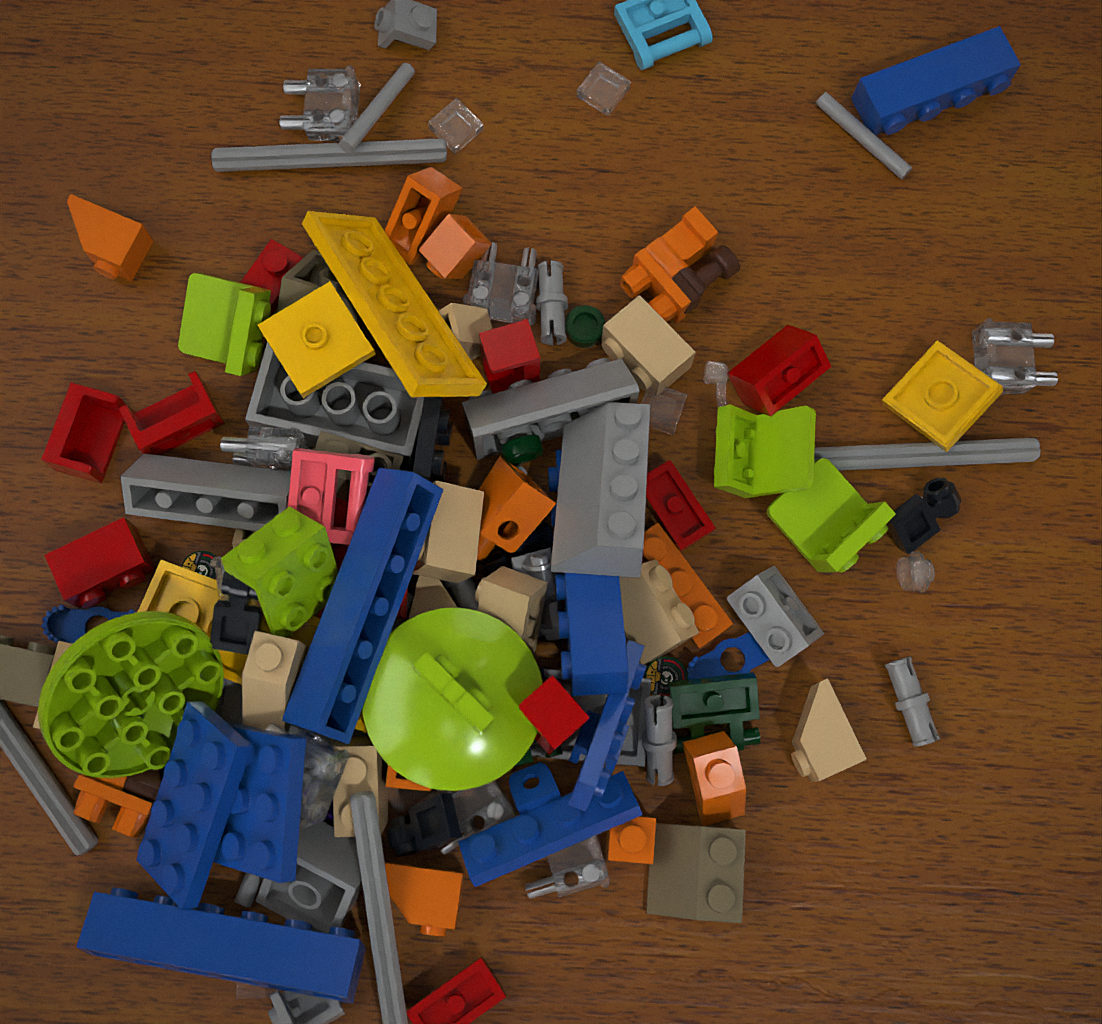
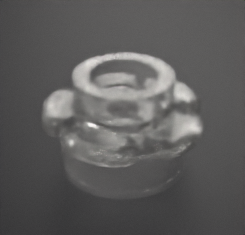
(915, 572)

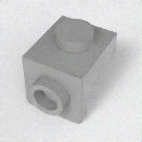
(406, 22)
(303, 1009)

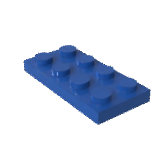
(193, 804)

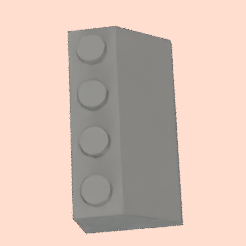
(545, 405)
(603, 492)

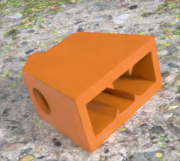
(510, 509)

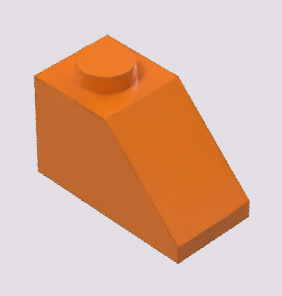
(419, 211)
(109, 239)
(716, 777)
(426, 895)

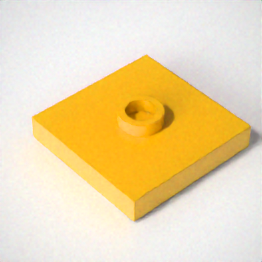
(316, 339)
(942, 395)

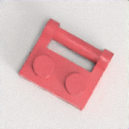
(315, 488)

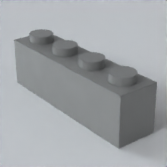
(204, 491)

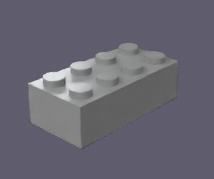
(359, 405)

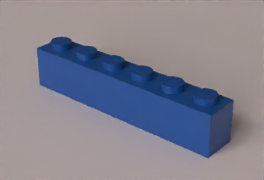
(363, 604)
(591, 624)
(223, 945)

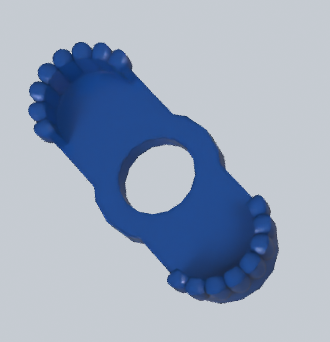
(71, 624)
(710, 664)

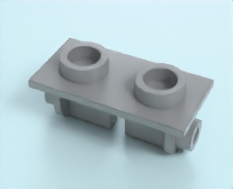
(539, 566)

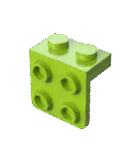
(223, 322)
(764, 452)
(829, 519)
(288, 568)

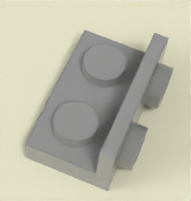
(775, 616)

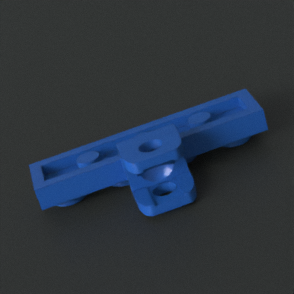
(604, 736)
(544, 824)

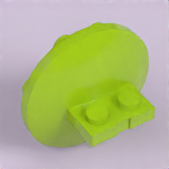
(124, 690)
(451, 699)

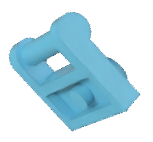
(651, 17)

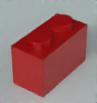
(100, 563)

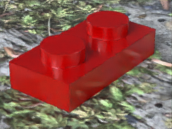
(270, 268)
(676, 507)
(460, 997)

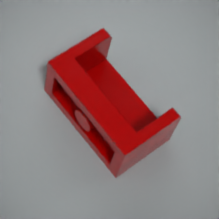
(509, 355)
(779, 369)
(173, 419)
(85, 433)
(552, 714)

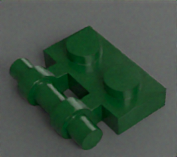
(716, 701)

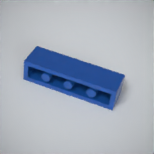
(935, 82)

